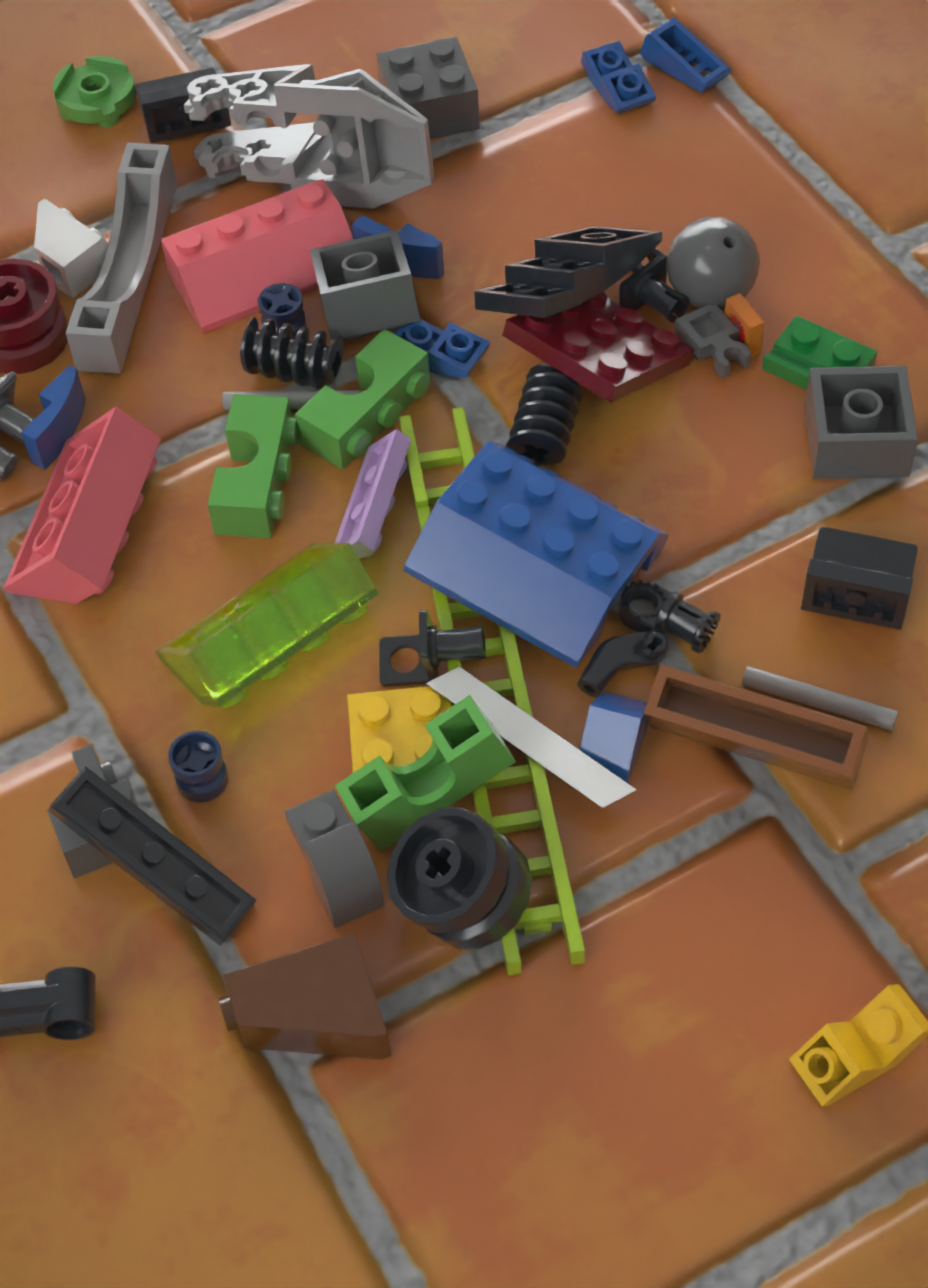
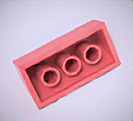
(235, 257)
(85, 511)

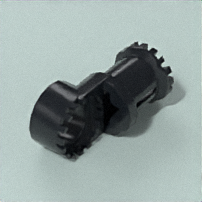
(670, 615)

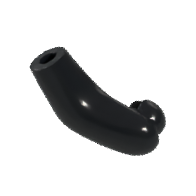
(619, 654)

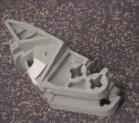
(362, 143)

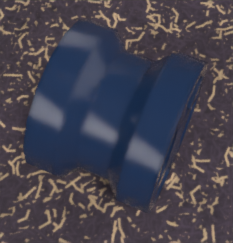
(283, 304)

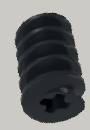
(289, 356)
(545, 415)

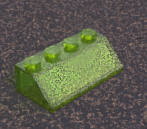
(269, 624)

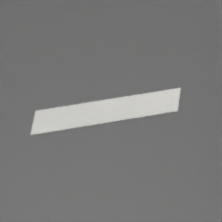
(535, 739)

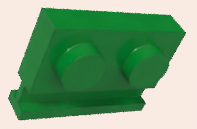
(812, 346)

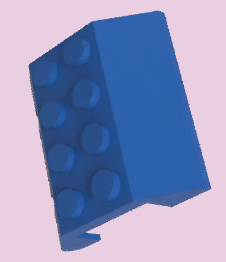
(532, 551)

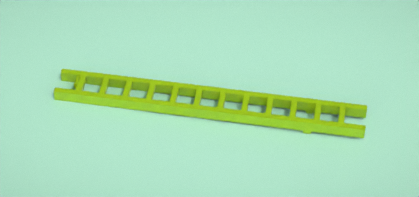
(535, 919)

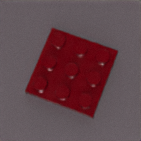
(601, 346)

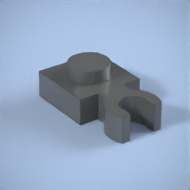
(713, 335)

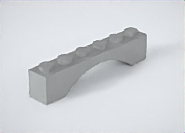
(108, 312)

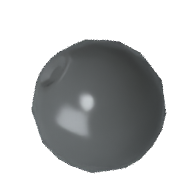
(712, 261)

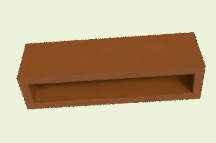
(756, 726)

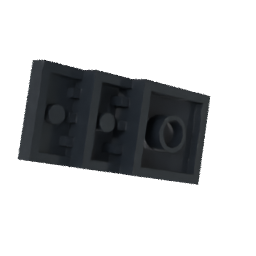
(568, 270)

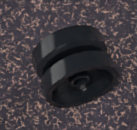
(459, 878)

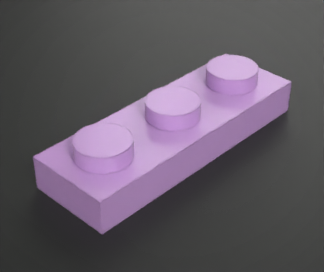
(373, 494)

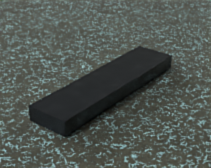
(152, 855)

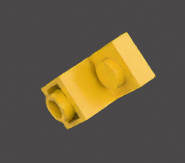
(859, 1050)

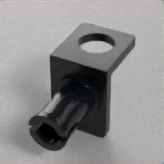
(650, 288)
(432, 647)

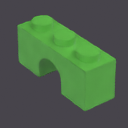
(345, 425)
(250, 497)
(461, 758)

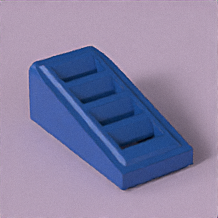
(663, 50)

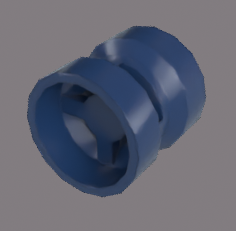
(198, 766)

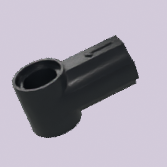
(55, 1006)

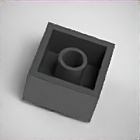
(434, 83)
(365, 285)
(860, 422)

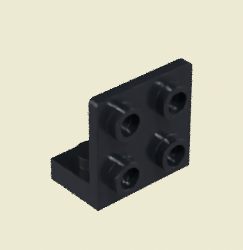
(164, 110)
(860, 578)

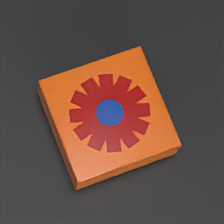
(747, 321)

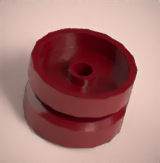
(30, 317)

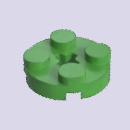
(77, 92)

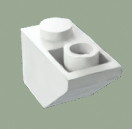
(68, 248)

